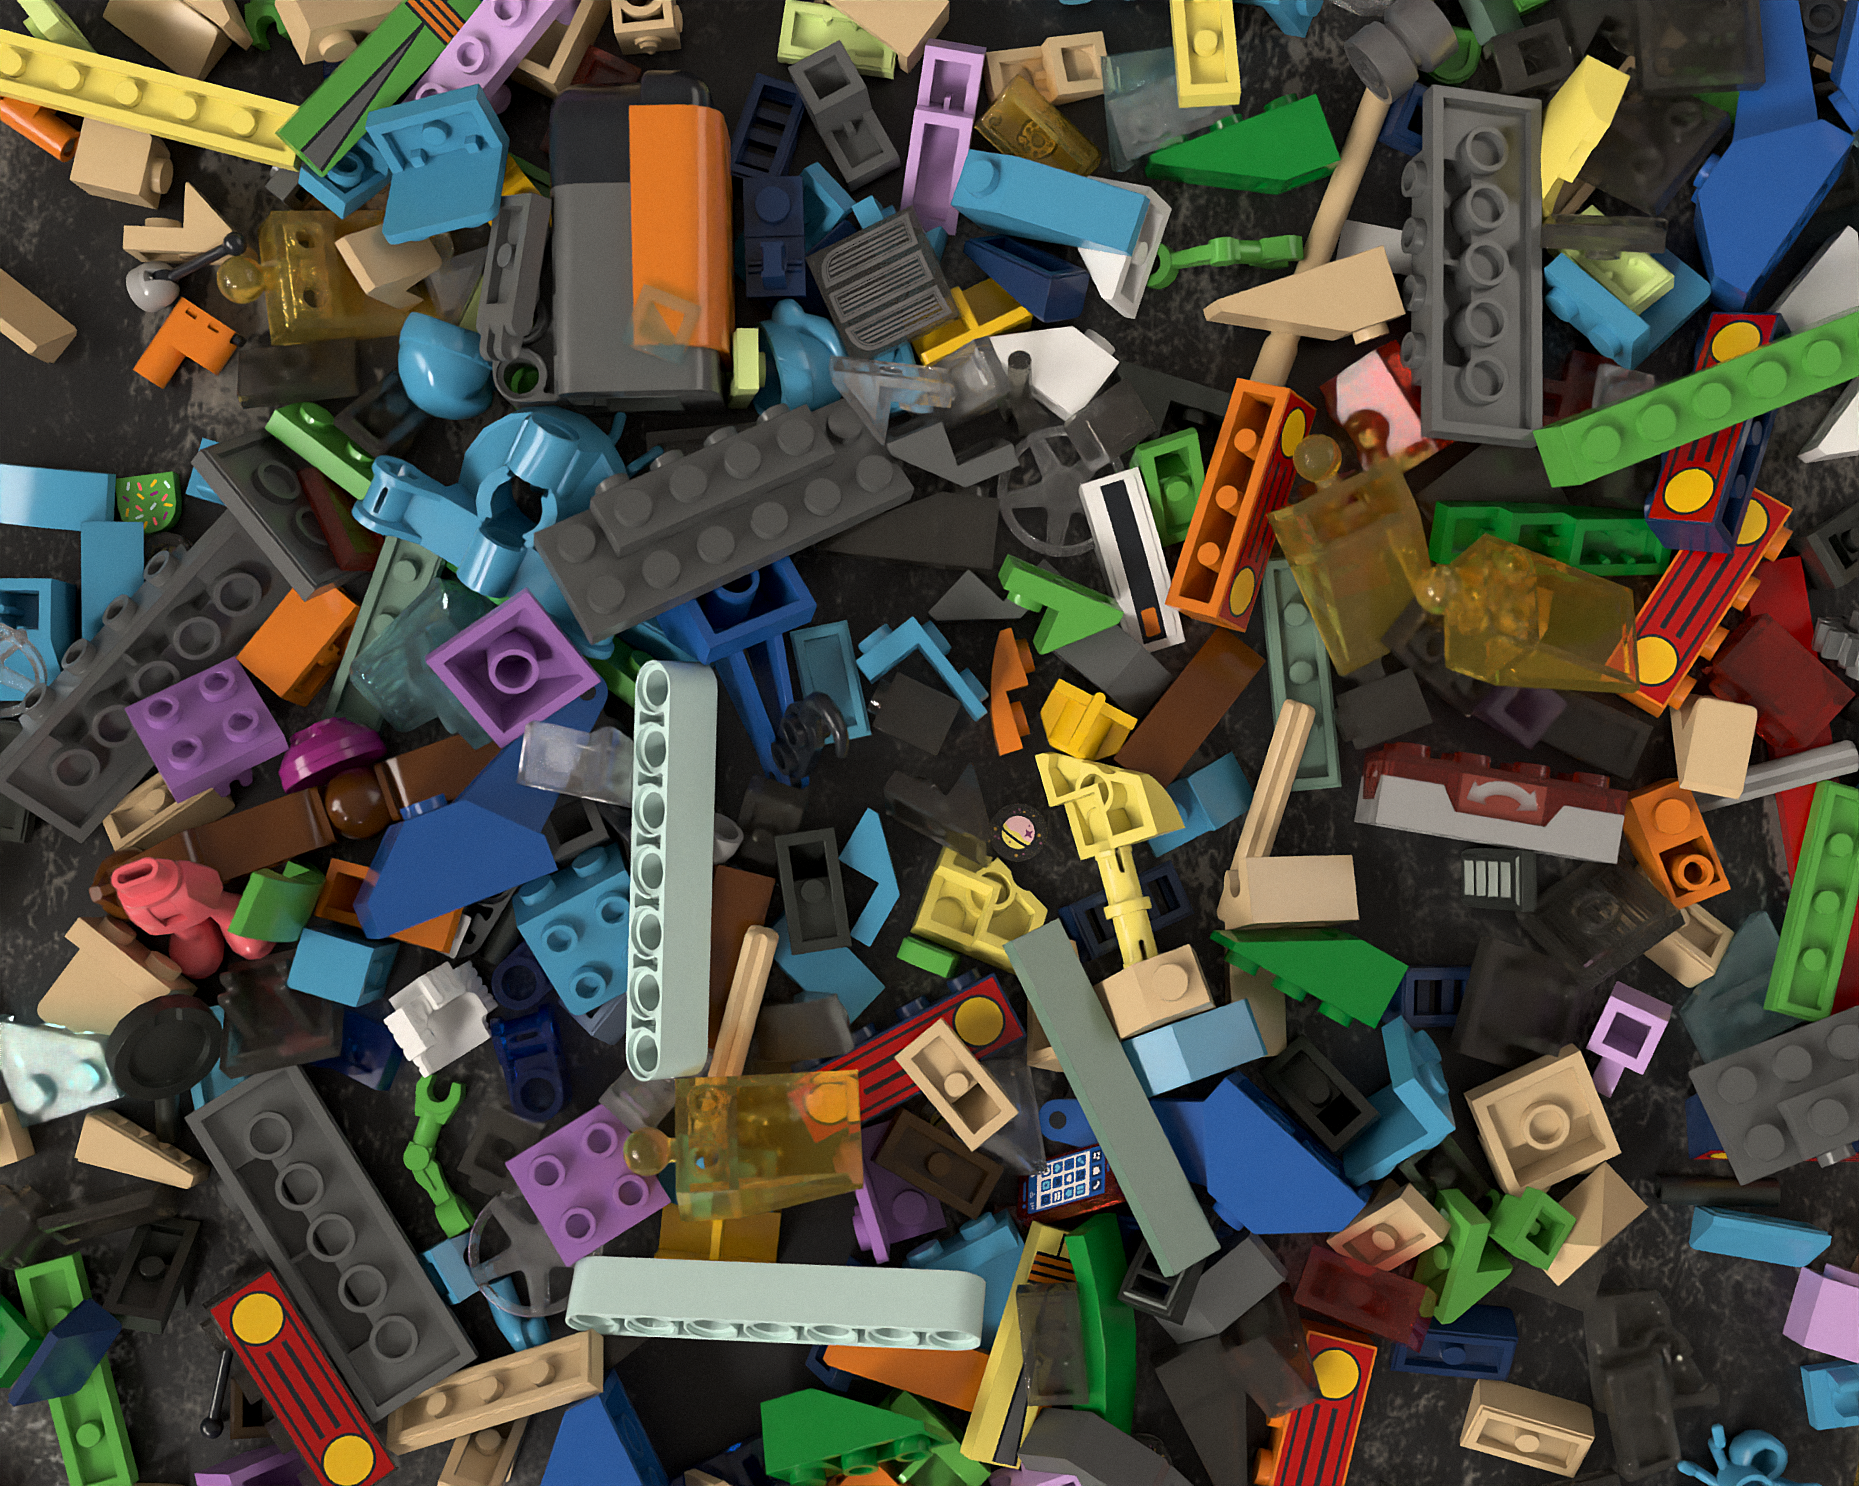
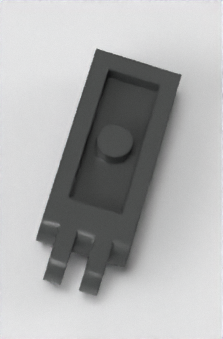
(512, 275)

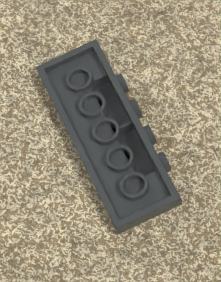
(1476, 267)
(718, 514)
(189, 615)
(1786, 1098)
(331, 1238)

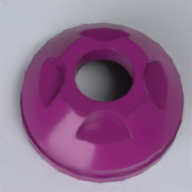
(326, 750)

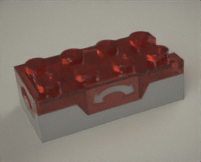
(1484, 805)

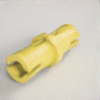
(1126, 905)

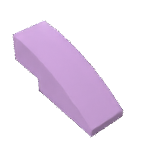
(942, 130)

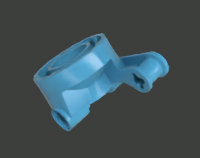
(478, 519)

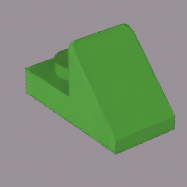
(1172, 481)
(1072, 608)
(1465, 1262)

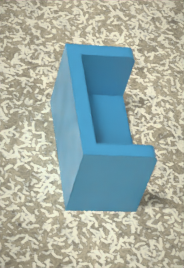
(342, 964)

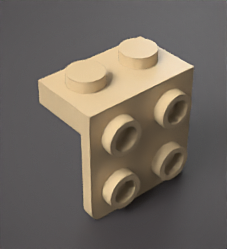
(108, 977)

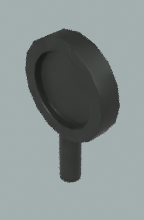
(163, 1052)

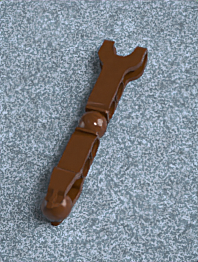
(351, 806)

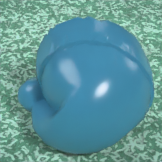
(797, 358)
(444, 368)

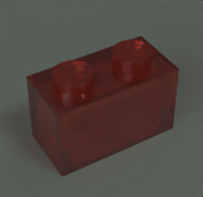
(1381, 410)
(1780, 679)
(1366, 1298)

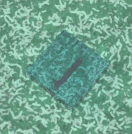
(650, 333)

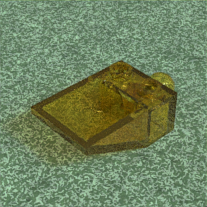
(291, 269)
(1354, 558)
(1532, 620)
(773, 1138)

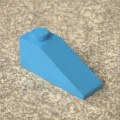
(1048, 204)

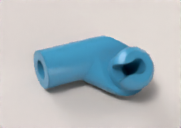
(517, 1329)

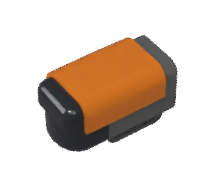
(634, 203)

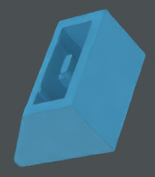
(48, 616)

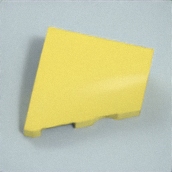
(1576, 123)
(1107, 803)
(976, 909)

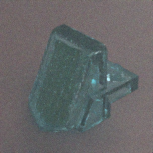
(394, 667)

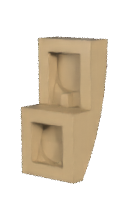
(1059, 69)

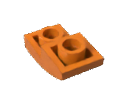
(1008, 673)

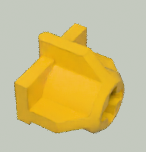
(1084, 723)

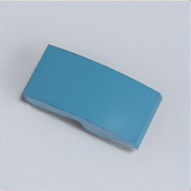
(351, 181)
(54, 496)
(109, 567)
(827, 971)

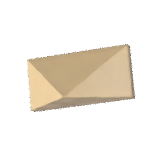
(1602, 1210)

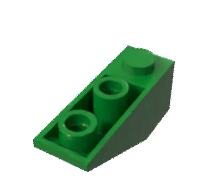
(1258, 154)
(1325, 962)
(826, 1435)

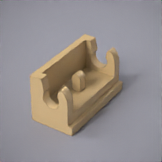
(1290, 892)

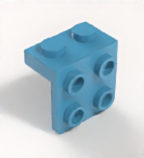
(444, 163)
(1610, 323)
(888, 648)
(580, 926)
(1412, 1107)
(984, 1248)

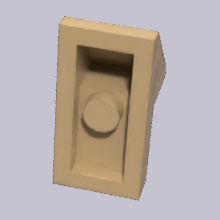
(170, 243)
(387, 269)
(1713, 744)
(957, 1084)
(1391, 1227)
(485, 1455)

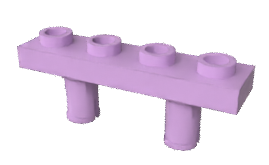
(492, 47)

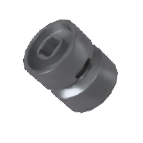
(1390, 54)

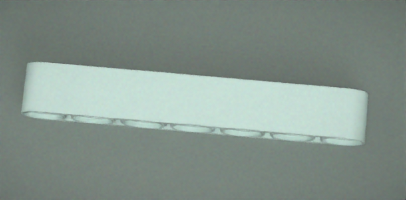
(671, 869)
(778, 1303)

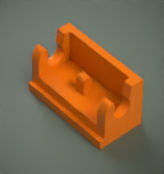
(302, 643)

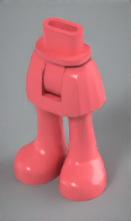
(190, 906)

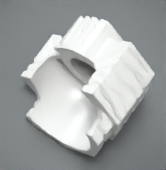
(441, 1016)

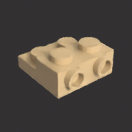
(1542, 1123)

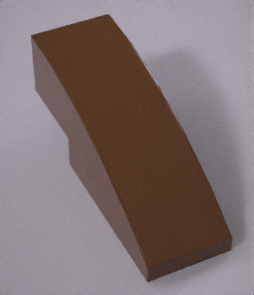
(1190, 708)
(737, 903)

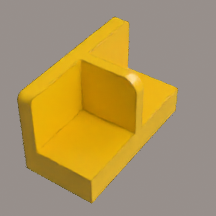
(986, 312)
(719, 1240)

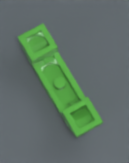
(277, 904)

